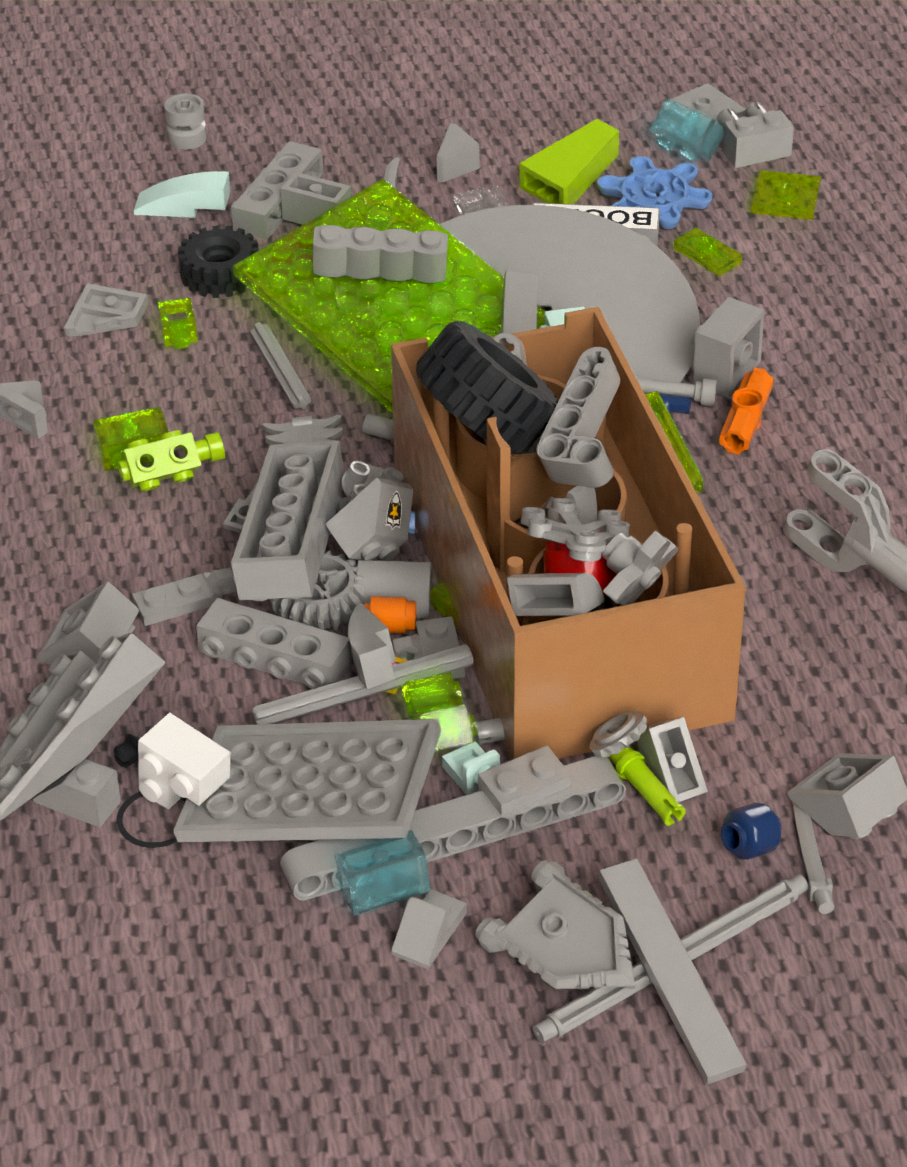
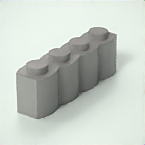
(377, 253)

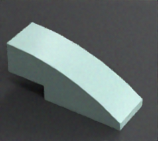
(185, 195)

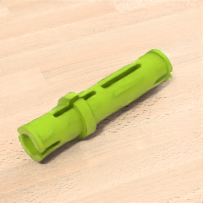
(632, 766)

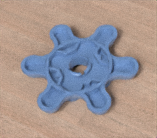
(646, 180)

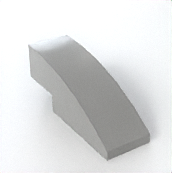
(370, 648)

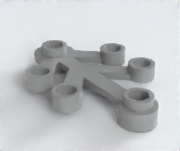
(565, 527)

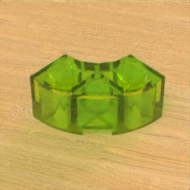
(442, 700)

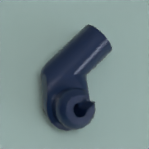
(676, 403)

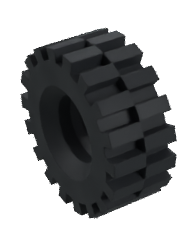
(209, 259)

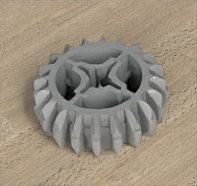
(332, 599)

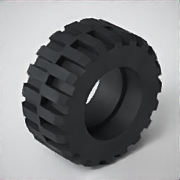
(484, 380)

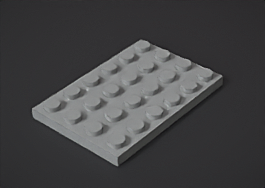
(315, 782)

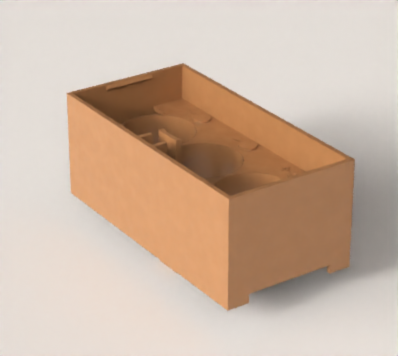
(564, 674)

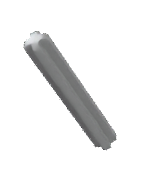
(280, 366)

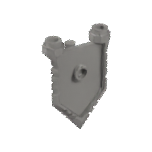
(564, 935)

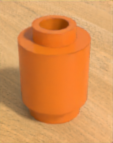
(394, 612)

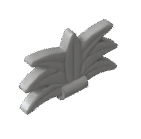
(303, 430)

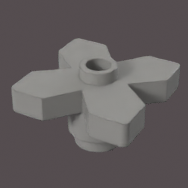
(635, 564)

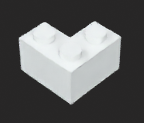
(180, 763)

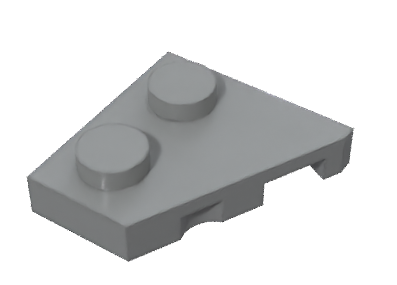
(105, 310)

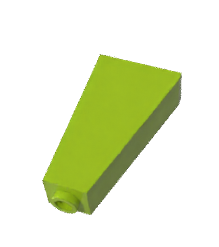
(571, 164)

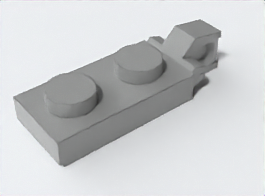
(183, 595)

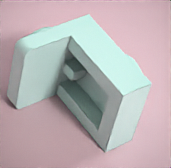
(466, 763)

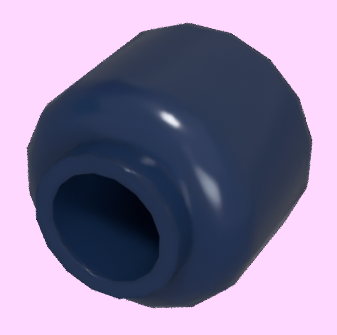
(751, 831)

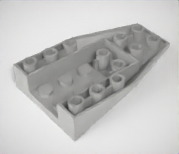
(71, 715)

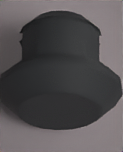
(127, 752)

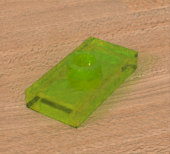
(707, 251)

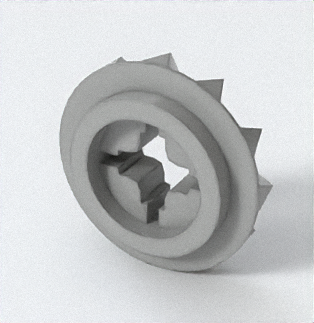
(618, 733)

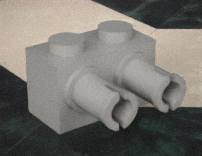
(757, 136)

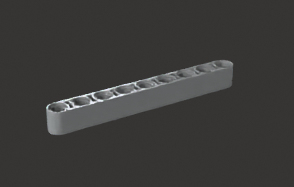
(463, 825)

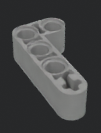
(569, 442)

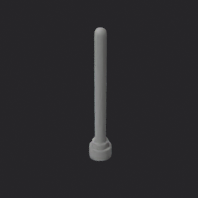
(701, 391)

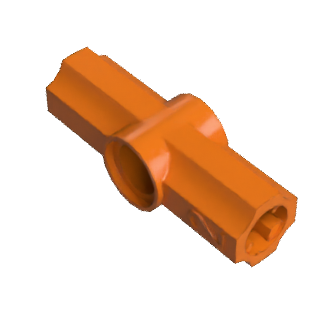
(746, 411)

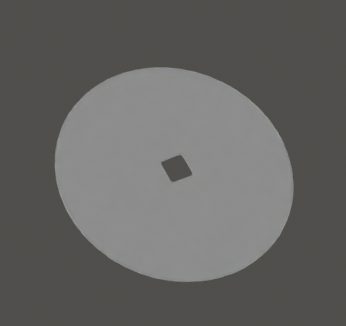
(592, 265)

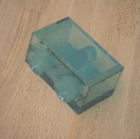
(687, 130)
(382, 873)

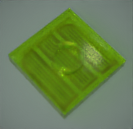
(786, 194)

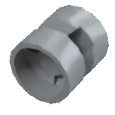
(185, 121)

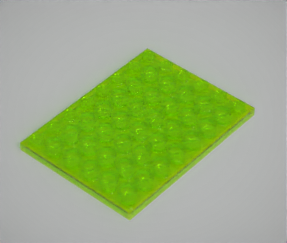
(361, 318)

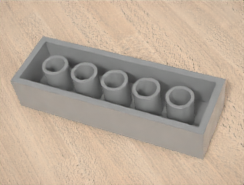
(286, 521)

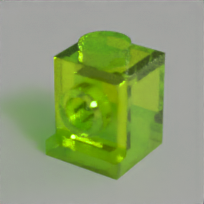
(181, 331)

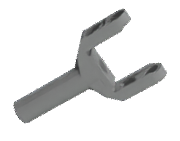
(869, 535)

